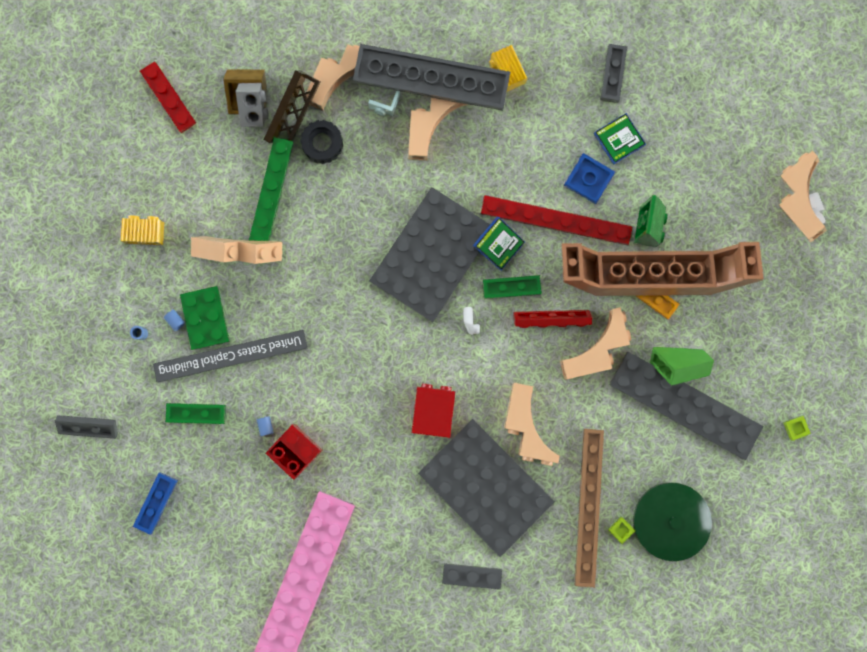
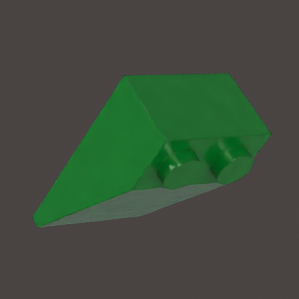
(651, 222)

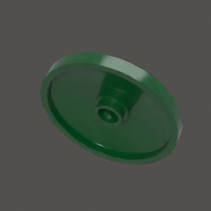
(672, 521)

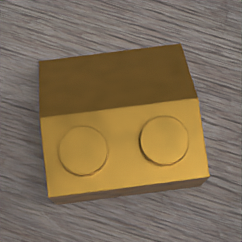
(235, 76)

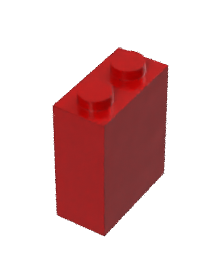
(433, 411)

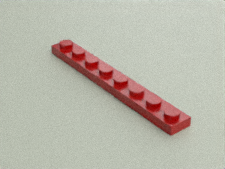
(556, 220)

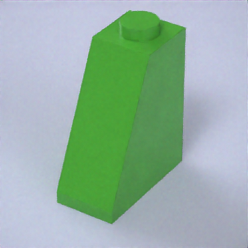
(681, 364)

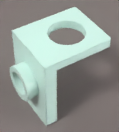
(382, 109)

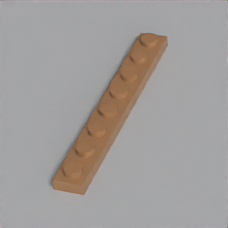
(589, 508)

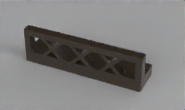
(288, 102)

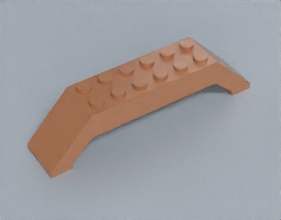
(661, 271)

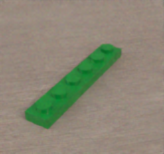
(271, 190)

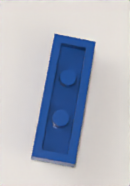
(155, 503)

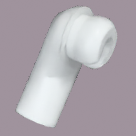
(468, 321)

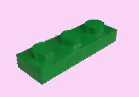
(512, 287)
(195, 413)

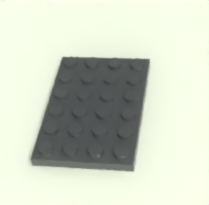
(430, 255)
(486, 488)

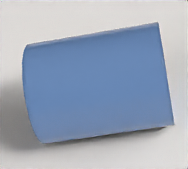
(174, 320)
(133, 332)
(265, 426)

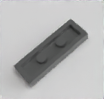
(613, 73)
(86, 426)
(472, 576)

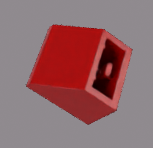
(294, 451)

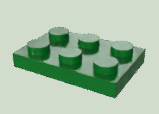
(204, 318)

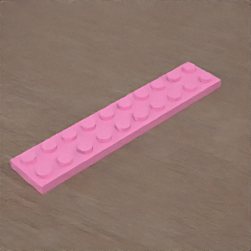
(305, 575)

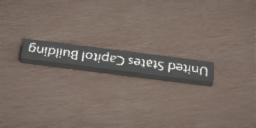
(230, 356)

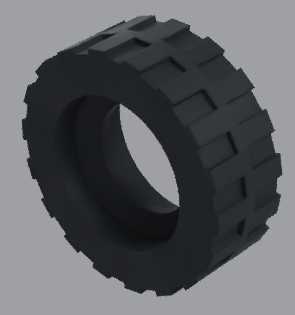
(321, 127)

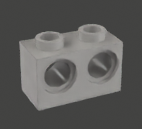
(247, 104)

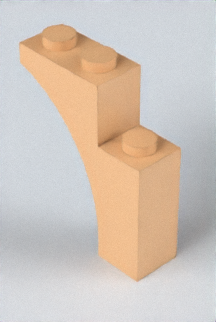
(332, 75)
(423, 125)
(798, 205)
(236, 250)
(597, 357)
(520, 420)

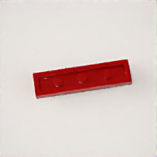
(168, 97)
(552, 318)

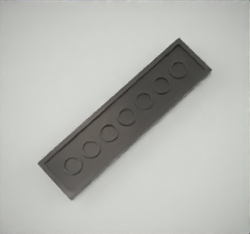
(431, 77)
(686, 406)

